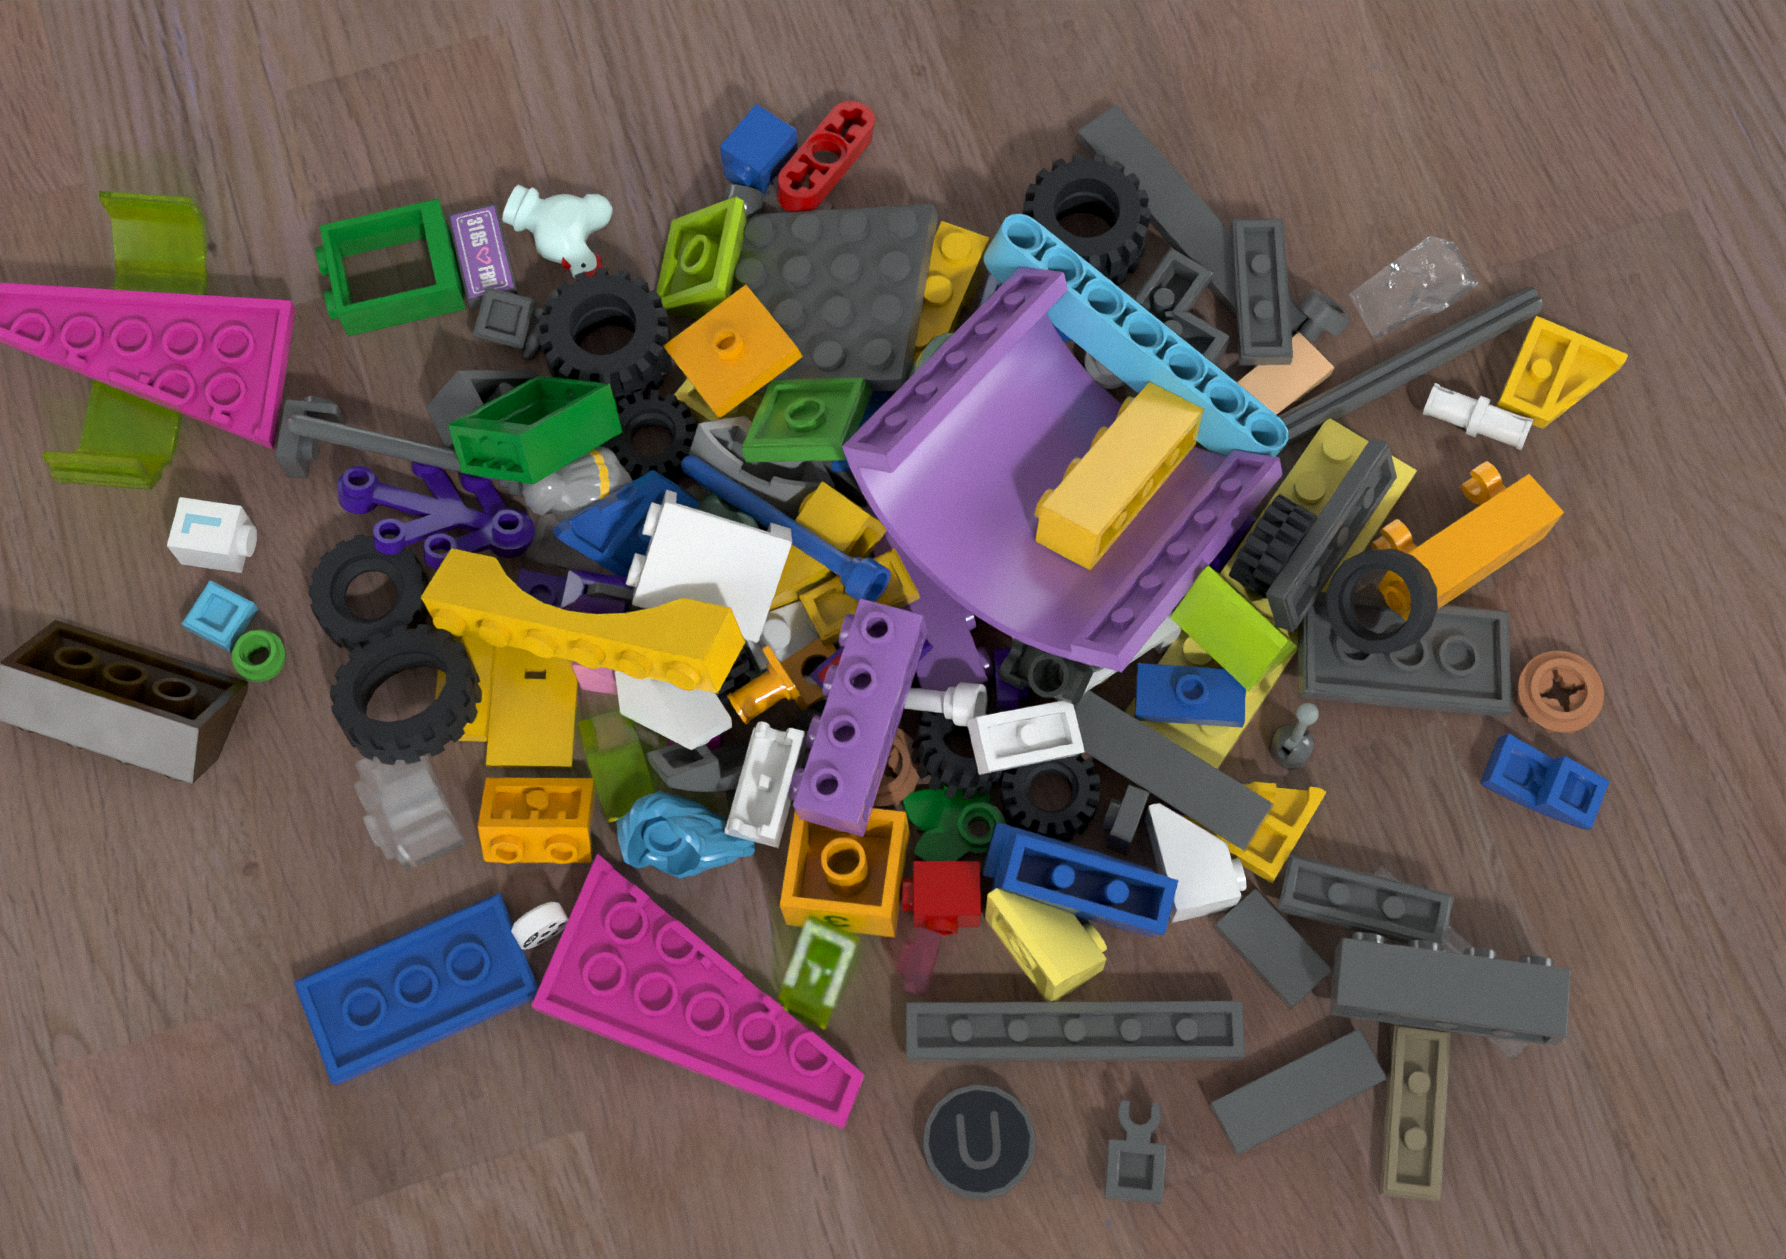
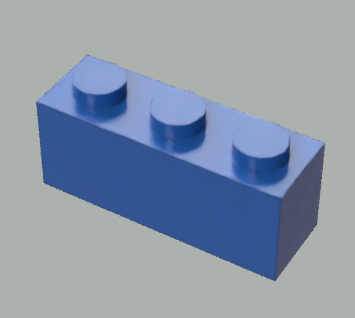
(1086, 885)

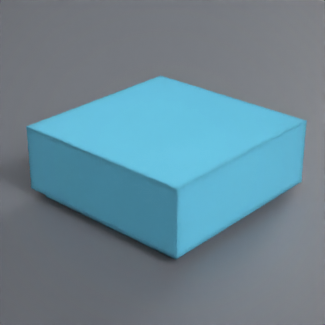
(220, 616)

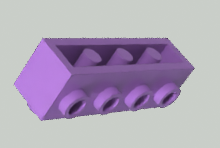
(859, 717)

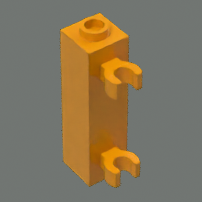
(1476, 544)

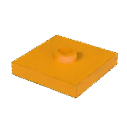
(733, 351)

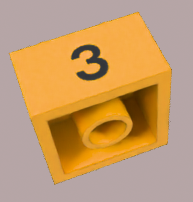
(847, 876)

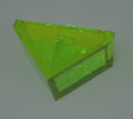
(616, 762)
(819, 971)

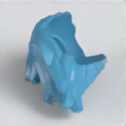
(677, 836)

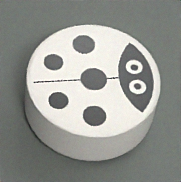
(539, 925)

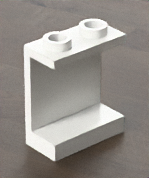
(709, 562)

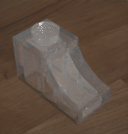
(1413, 285)

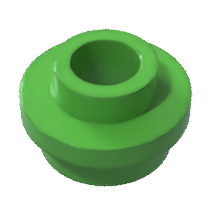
(249, 645)

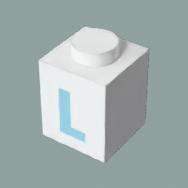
(212, 535)

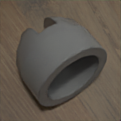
(752, 198)

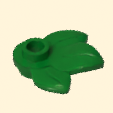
(947, 822)

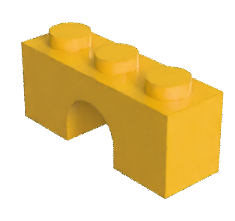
(951, 281)

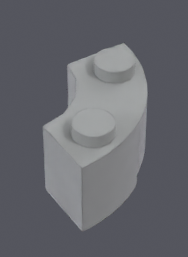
(777, 483)

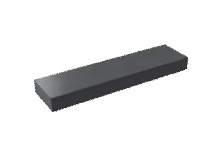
(1331, 535)
(1170, 771)

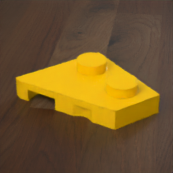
(1555, 372)

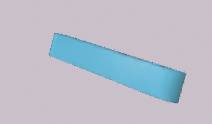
(1135, 341)

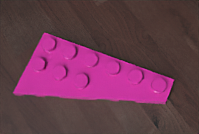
(182, 351)
(667, 993)

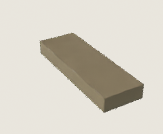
(1415, 1113)

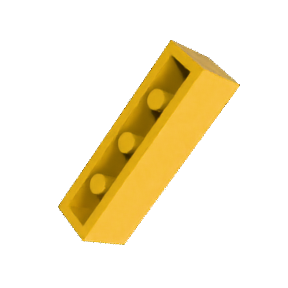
(1117, 475)

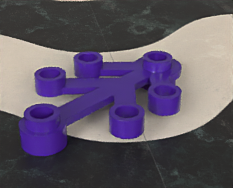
(498, 528)

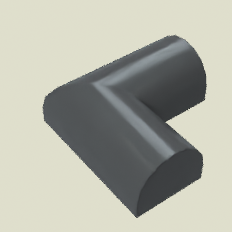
(1171, 295)

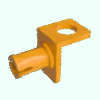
(780, 682)

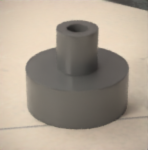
(1323, 315)

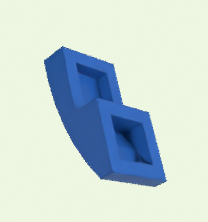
(1544, 784)

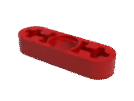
(825, 175)

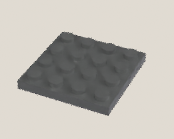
(843, 287)

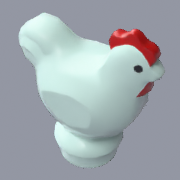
(560, 225)

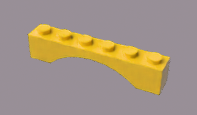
(672, 643)

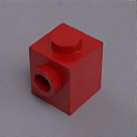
(944, 895)

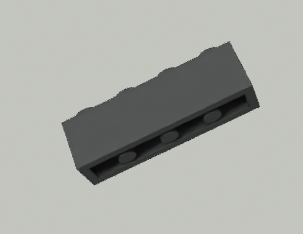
(1450, 990)

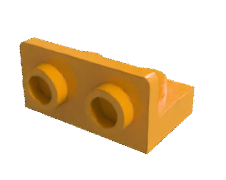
(537, 820)

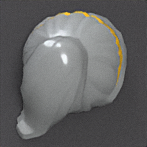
(577, 485)

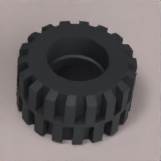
(1096, 190)
(601, 303)

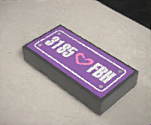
(482, 252)

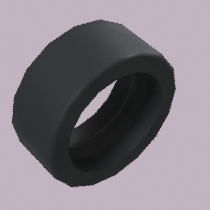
(1341, 603)

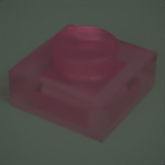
(919, 960)

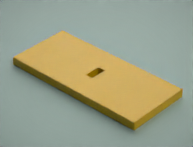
(531, 718)

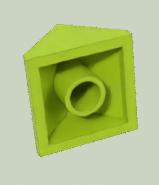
(702, 258)
(1232, 629)

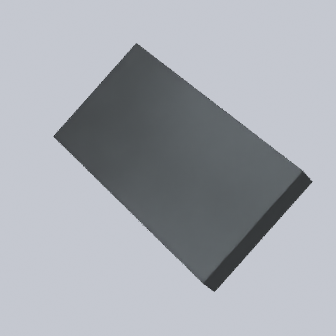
(1452, 668)

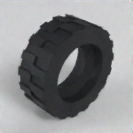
(342, 567)

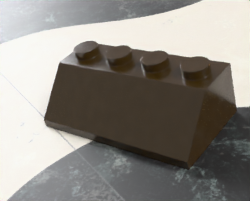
(120, 700)

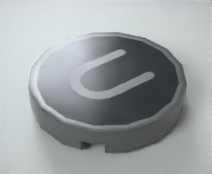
(979, 1142)

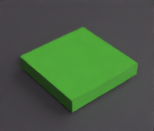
(806, 419)

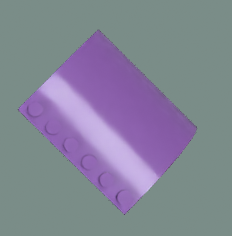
(981, 439)

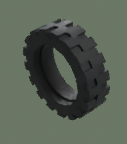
(425, 731)

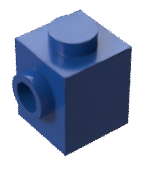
(758, 149)

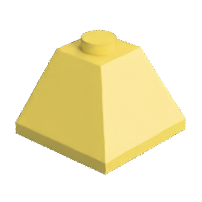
(1046, 943)

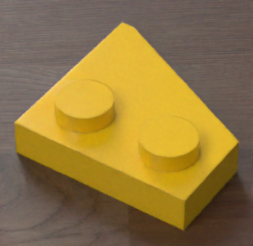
(1280, 829)

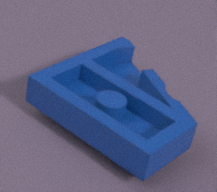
(614, 525)

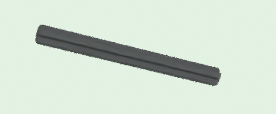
(1411, 363)

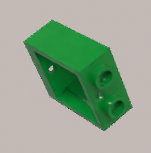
(381, 231)
(535, 429)

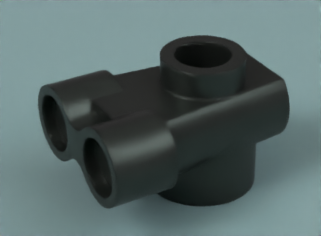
(1039, 670)

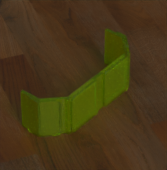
(125, 437)

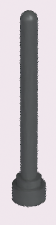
(383, 444)

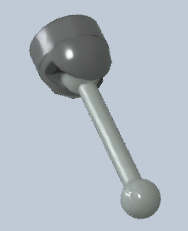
(1295, 738)

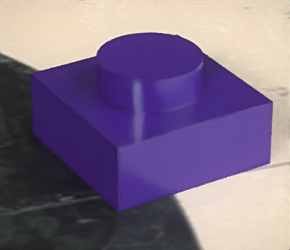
(1005, 695)

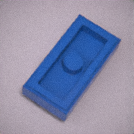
(1188, 696)

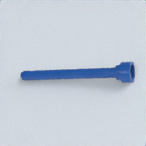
(860, 576)

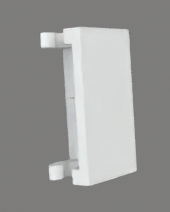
(764, 785)

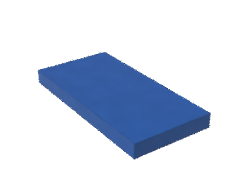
(416, 989)

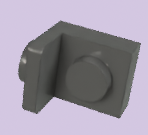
(295, 451)

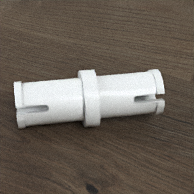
(1478, 416)

